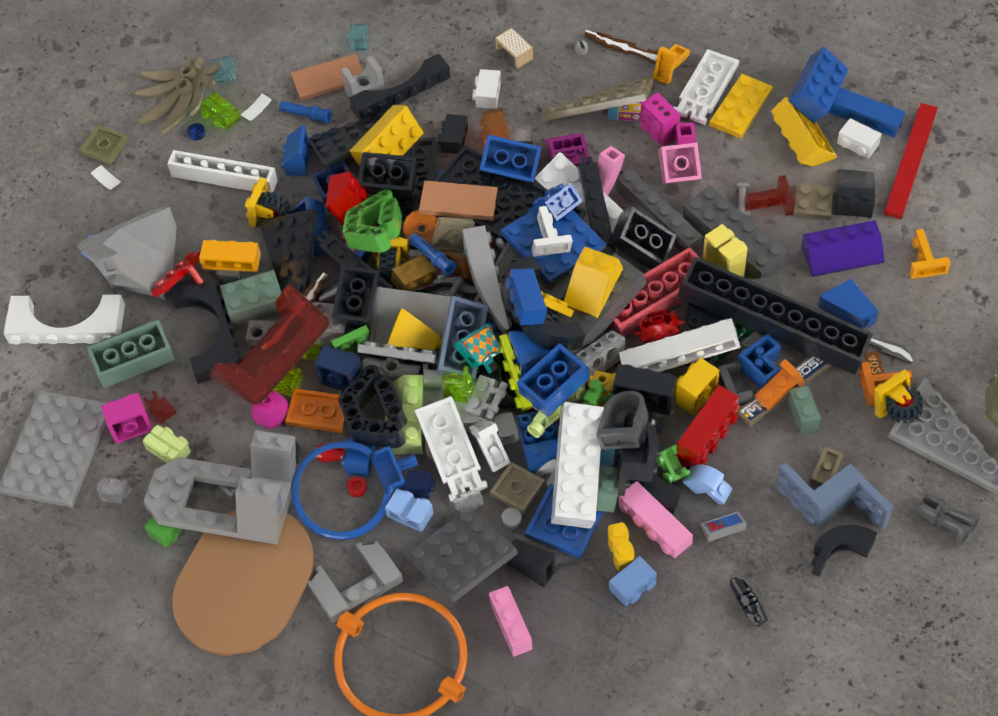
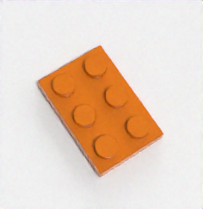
(315, 411)

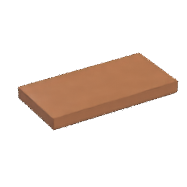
(324, 77)
(458, 200)

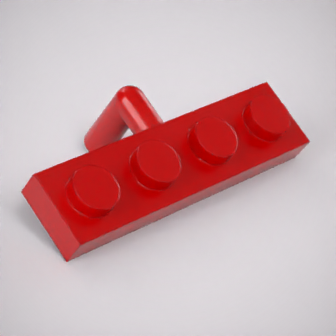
(174, 275)

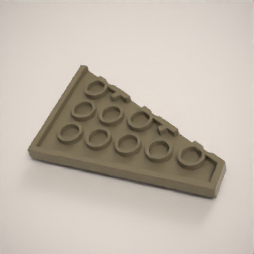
(616, 96)

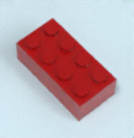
(708, 428)

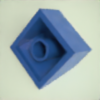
(296, 153)

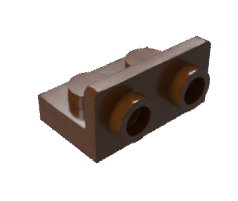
(462, 268)

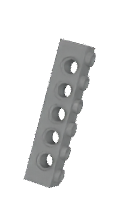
(602, 353)

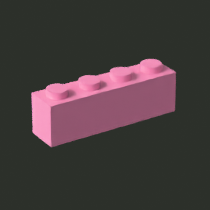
(655, 520)

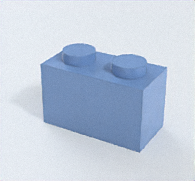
(633, 581)

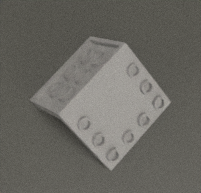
(425, 307)

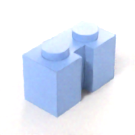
(408, 510)

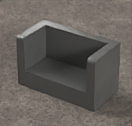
(732, 380)

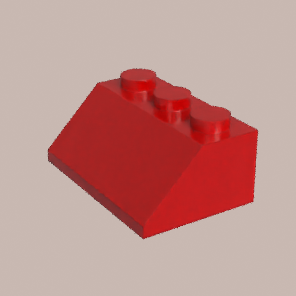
(344, 194)

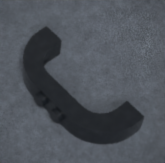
(547, 334)

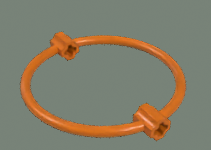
(352, 625)

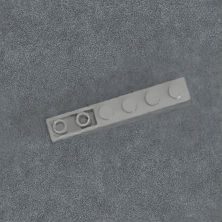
(485, 274)

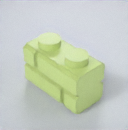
(165, 444)

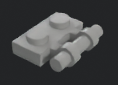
(482, 395)

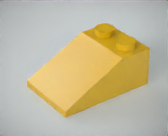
(592, 281)

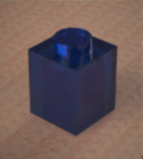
(420, 483)

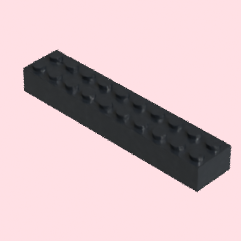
(775, 315)

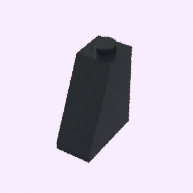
(533, 562)

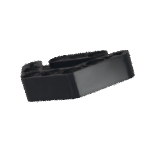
(373, 431)

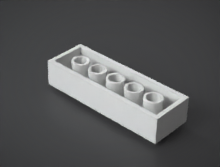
(577, 466)

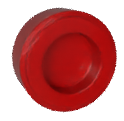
(356, 487)

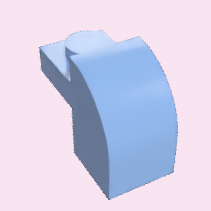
(708, 480)

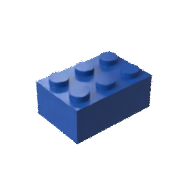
(553, 380)

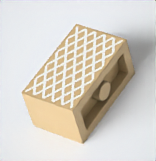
(515, 46)

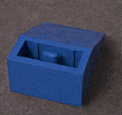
(536, 450)

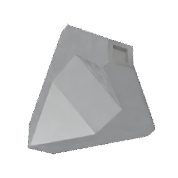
(135, 251)

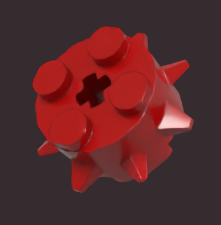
(658, 326)

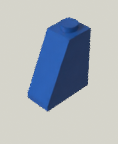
(849, 305)

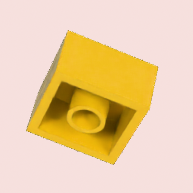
(696, 386)

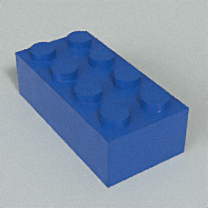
(818, 85)

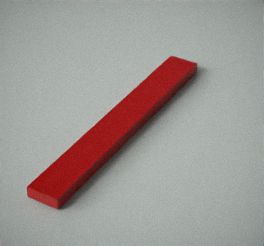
(910, 161)

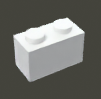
(488, 88)
(859, 138)

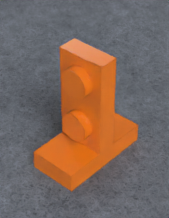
(870, 381)
(779, 385)

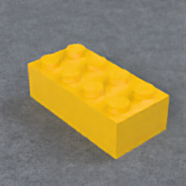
(390, 135)

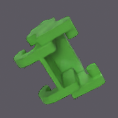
(594, 394)
(671, 465)

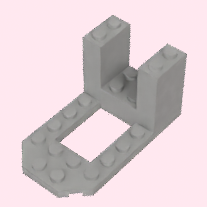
(260, 495)

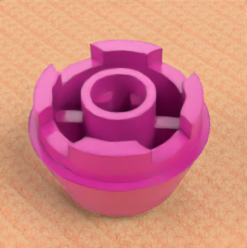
(270, 411)

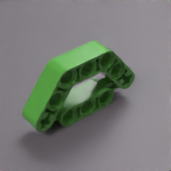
(380, 208)

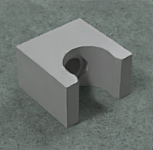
(369, 79)

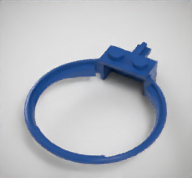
(387, 469)

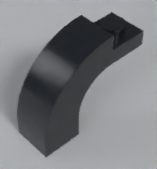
(664, 493)
(842, 538)

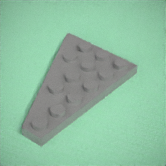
(946, 440)

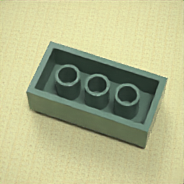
(130, 353)

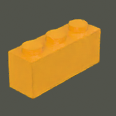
(230, 255)

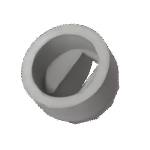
(577, 48)

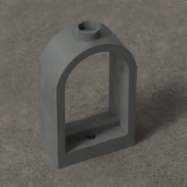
(622, 437)

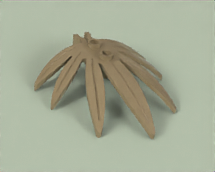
(188, 88)

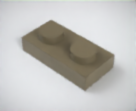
(826, 466)

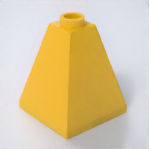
(412, 333)

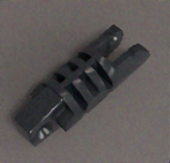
(748, 601)

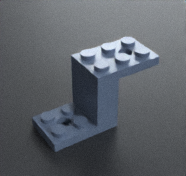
(834, 496)

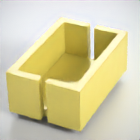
(725, 250)

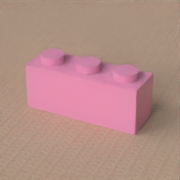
(510, 621)

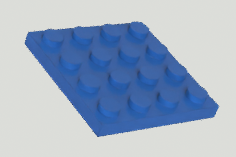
(526, 229)

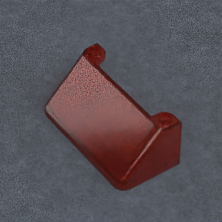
(276, 351)

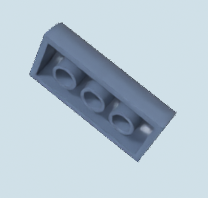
(462, 320)

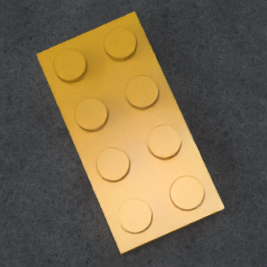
(741, 106)

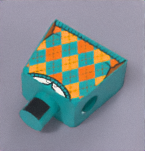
(480, 348)

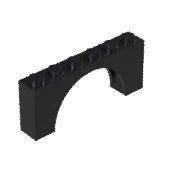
(205, 296)

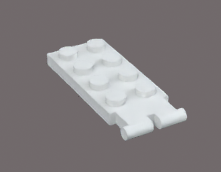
(706, 86)
(450, 447)

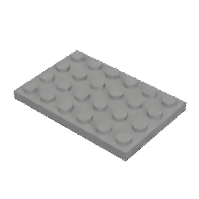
(54, 449)

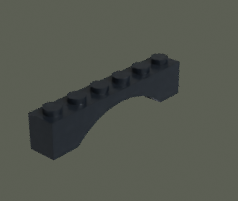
(370, 103)

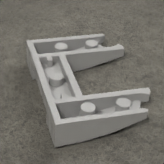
(384, 578)

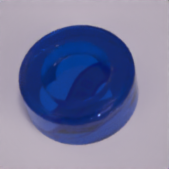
(196, 131)

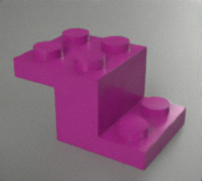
(571, 146)

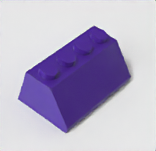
(843, 248)

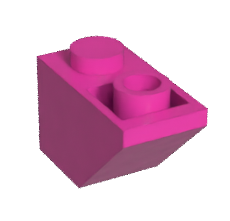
(685, 133)

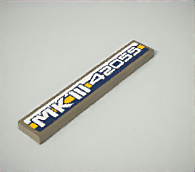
(809, 370)

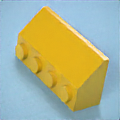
(804, 135)

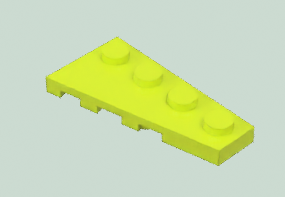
(514, 372)

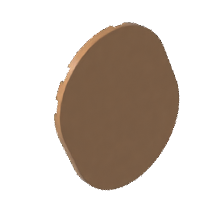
(242, 590)

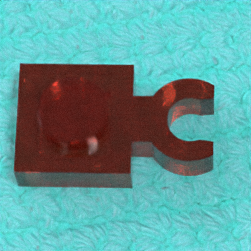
(160, 409)

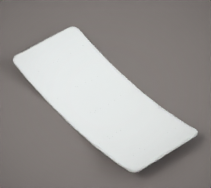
(257, 107)
(105, 177)

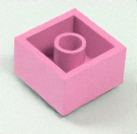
(679, 163)

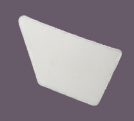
(547, 468)

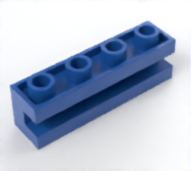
(867, 112)

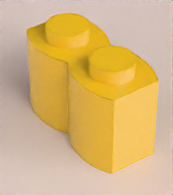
(620, 545)

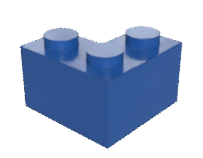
(759, 359)

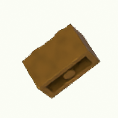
(413, 274)

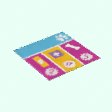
(627, 112)

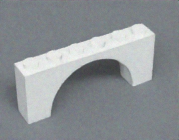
(101, 325)

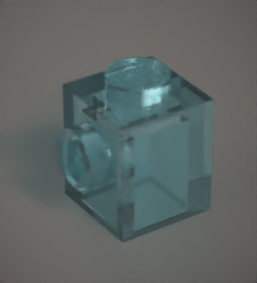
(358, 37)
(227, 69)

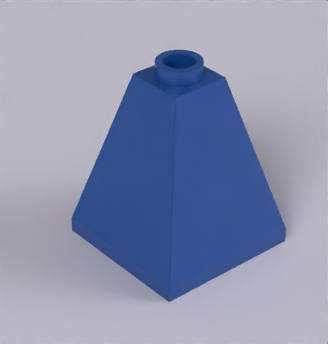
(526, 351)

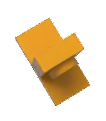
(667, 61)
(926, 264)

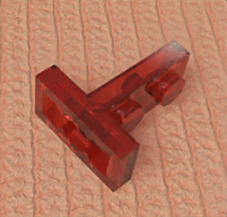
(772, 197)

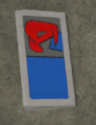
(723, 526)

